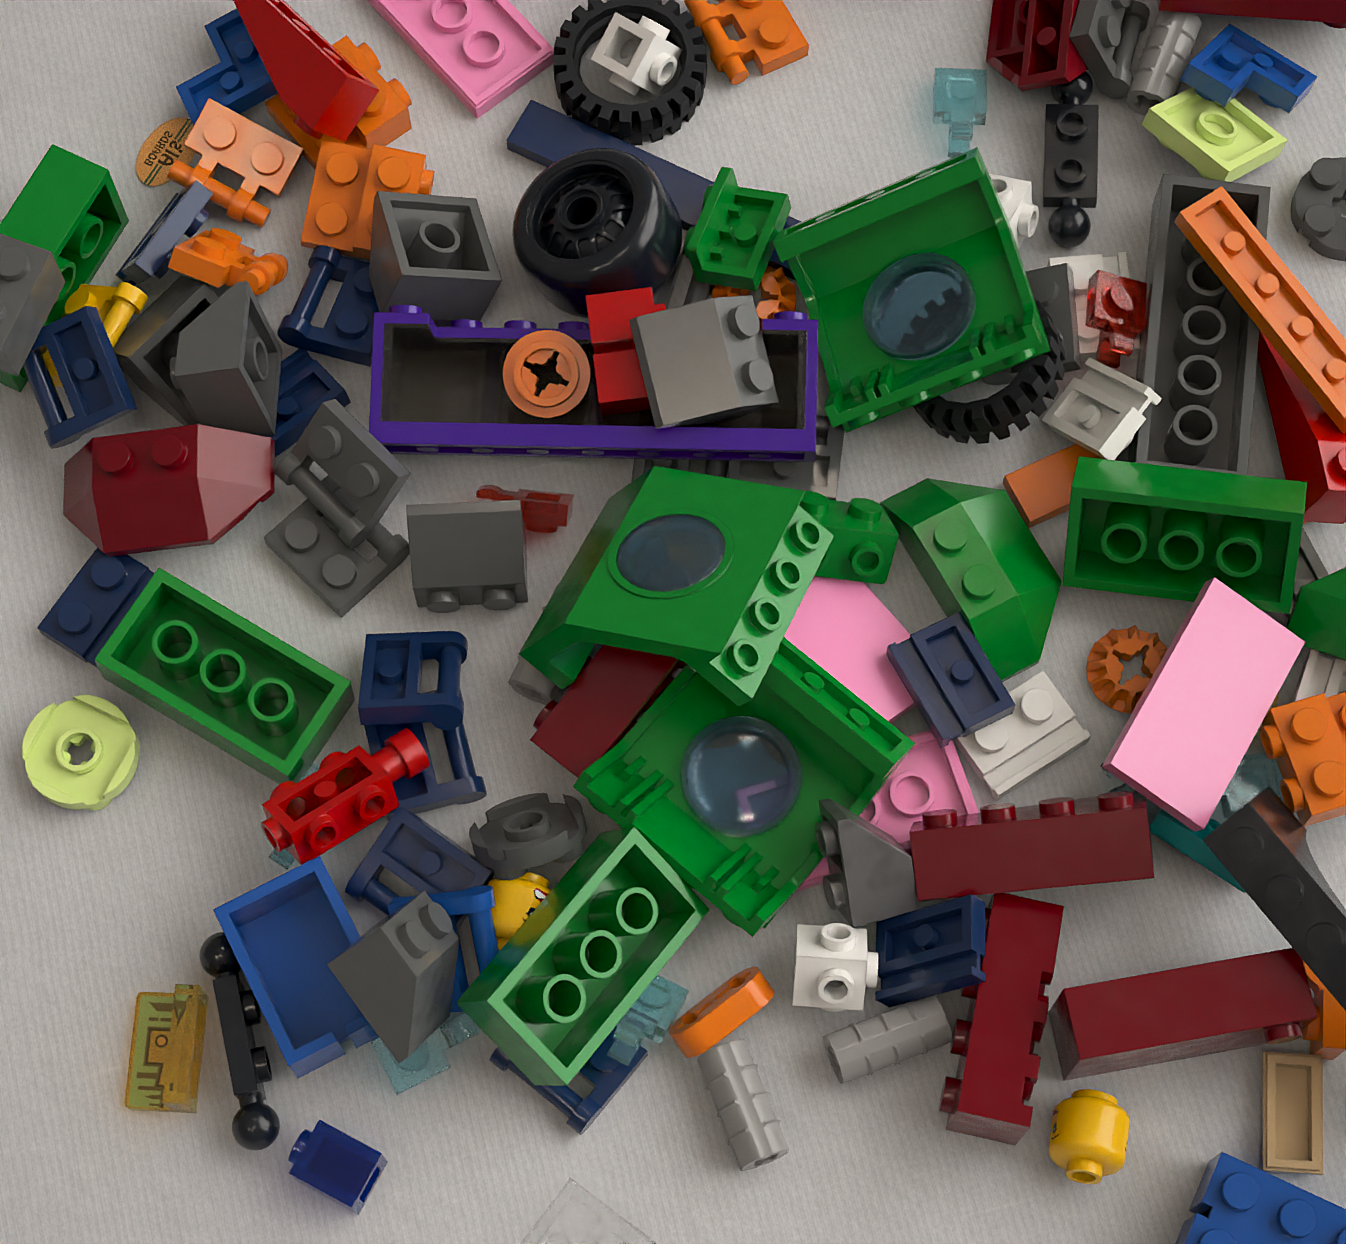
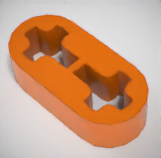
(721, 1012)

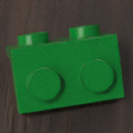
(735, 233)
(861, 540)

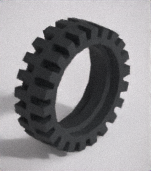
(624, 119)
(1008, 404)

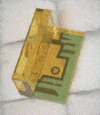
(167, 1050)

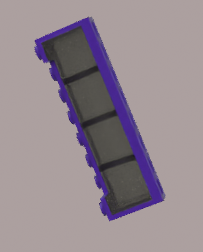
(448, 397)

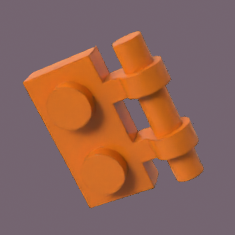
(765, 31)
(243, 149)
(221, 259)

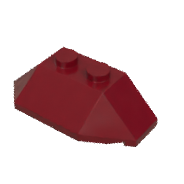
(1033, 42)
(166, 486)

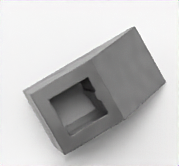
(867, 867)

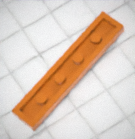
(1270, 297)

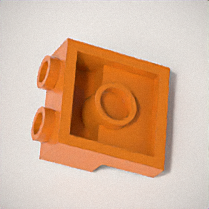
(379, 125)
(345, 190)
(1311, 755)

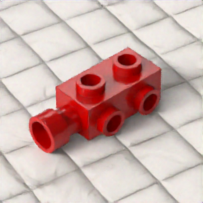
(340, 797)

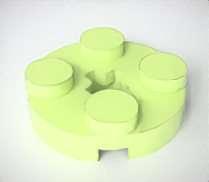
(92, 782)

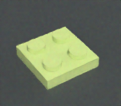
(1214, 138)

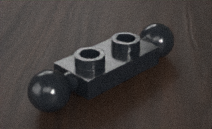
(1071, 160)
(255, 1123)

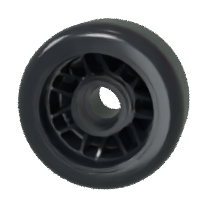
(596, 228)

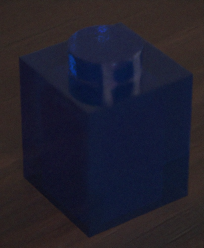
(336, 1165)

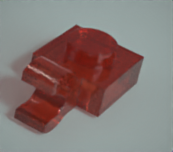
(1118, 311)
(540, 509)

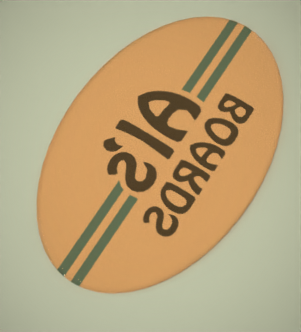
(162, 149)

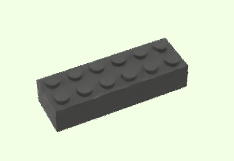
(1195, 342)

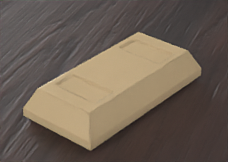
(1292, 1113)

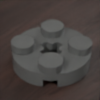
(1313, 207)
(529, 834)

